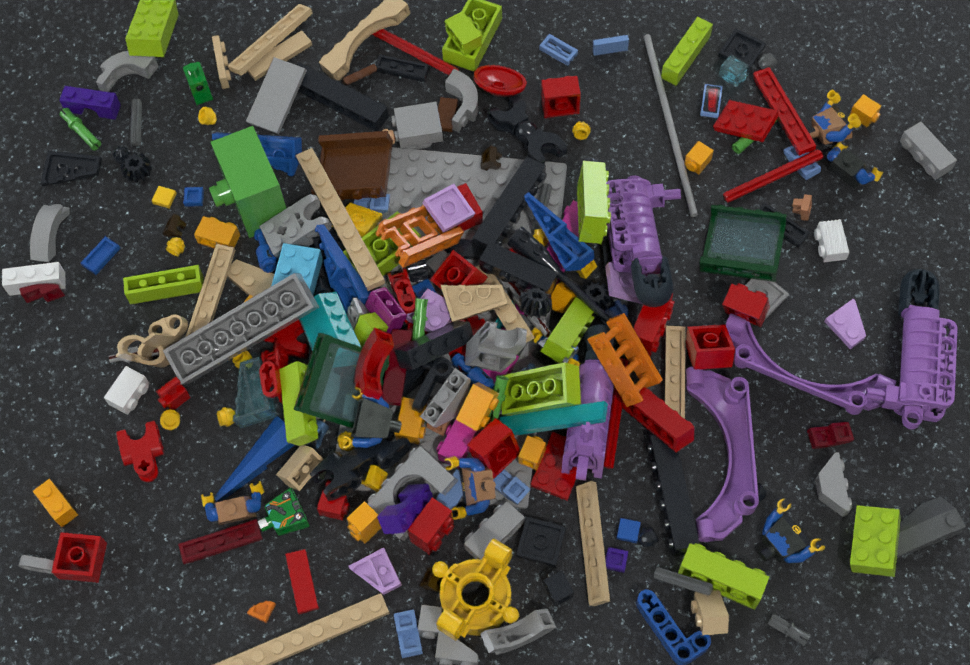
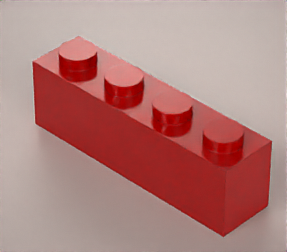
(662, 420)

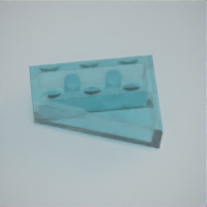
(250, 402)

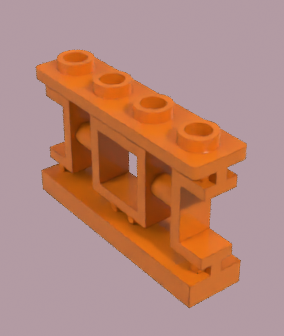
(423, 246)

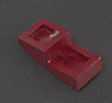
(47, 291)
(830, 435)

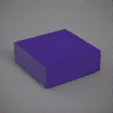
(616, 559)

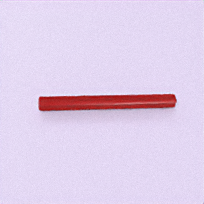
(415, 51)
(773, 175)
(613, 428)

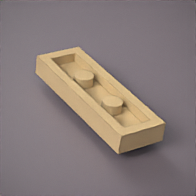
(222, 61)

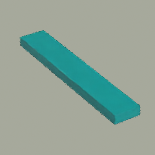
(556, 418)

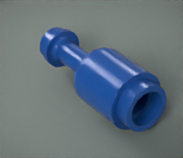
(265, 257)
(475, 374)

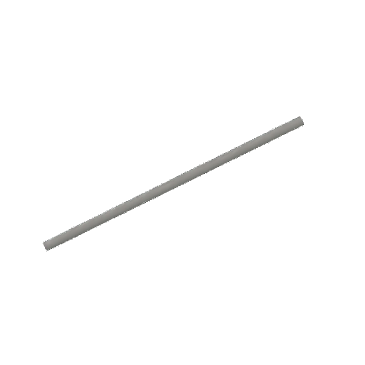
(670, 125)

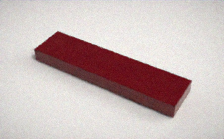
(394, 375)
(220, 541)

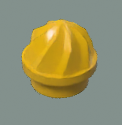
(581, 130)
(540, 236)
(175, 246)
(241, 357)
(225, 416)
(344, 442)

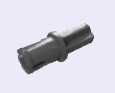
(789, 629)

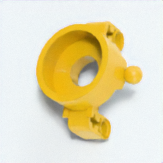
(463, 619)

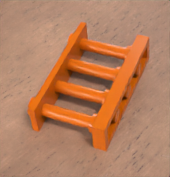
(635, 353)

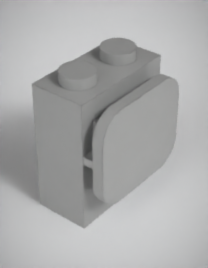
(417, 126)

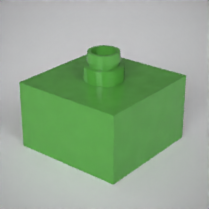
(247, 179)

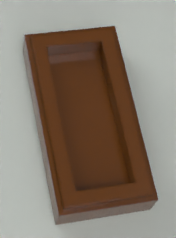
(359, 75)
(447, 110)

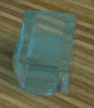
(733, 70)

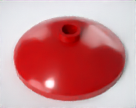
(499, 80)

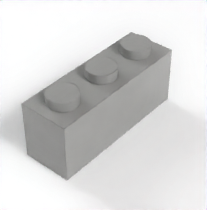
(928, 150)
(500, 526)

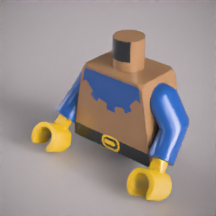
(831, 124)
(476, 485)
(233, 509)

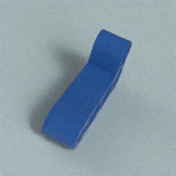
(669, 625)

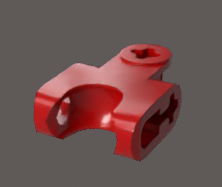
(403, 291)
(288, 339)
(270, 371)
(142, 451)

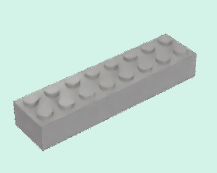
(241, 328)

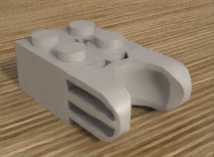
(294, 225)
(494, 348)

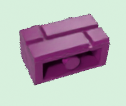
(386, 308)

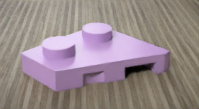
(847, 324)
(377, 571)

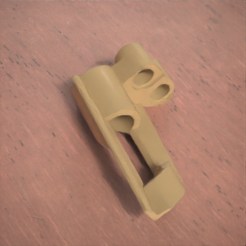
(155, 340)

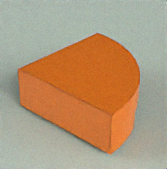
(262, 610)

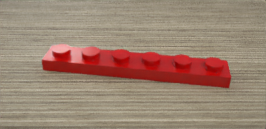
(787, 116)

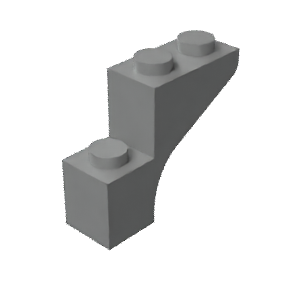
(447, 650)

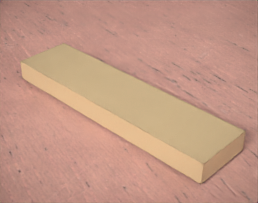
(283, 51)

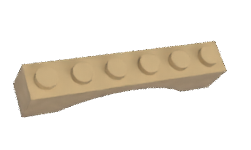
(338, 60)

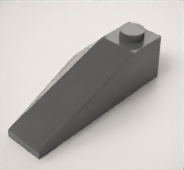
(928, 525)

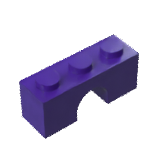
(103, 103)
(399, 517)

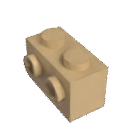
(299, 466)
(710, 613)

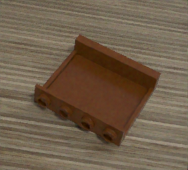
(357, 163)

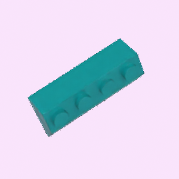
(329, 320)

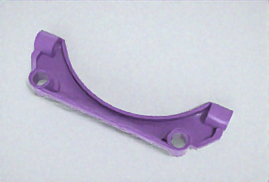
(759, 361)
(733, 416)

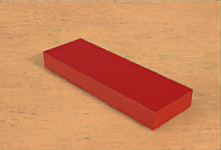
(302, 581)

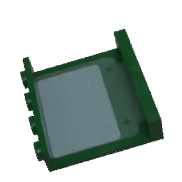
(743, 243)
(330, 381)

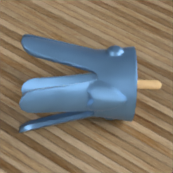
(322, 429)

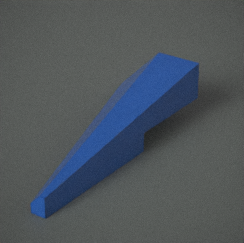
(279, 150)
(566, 245)
(340, 272)
(265, 450)

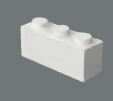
(24, 276)

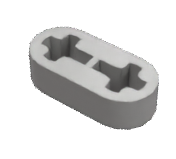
(36, 564)

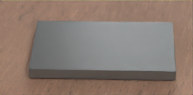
(276, 95)

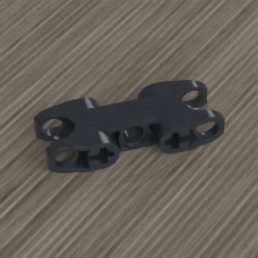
(348, 469)

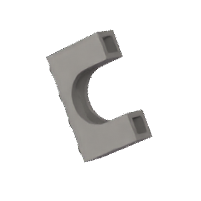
(419, 464)

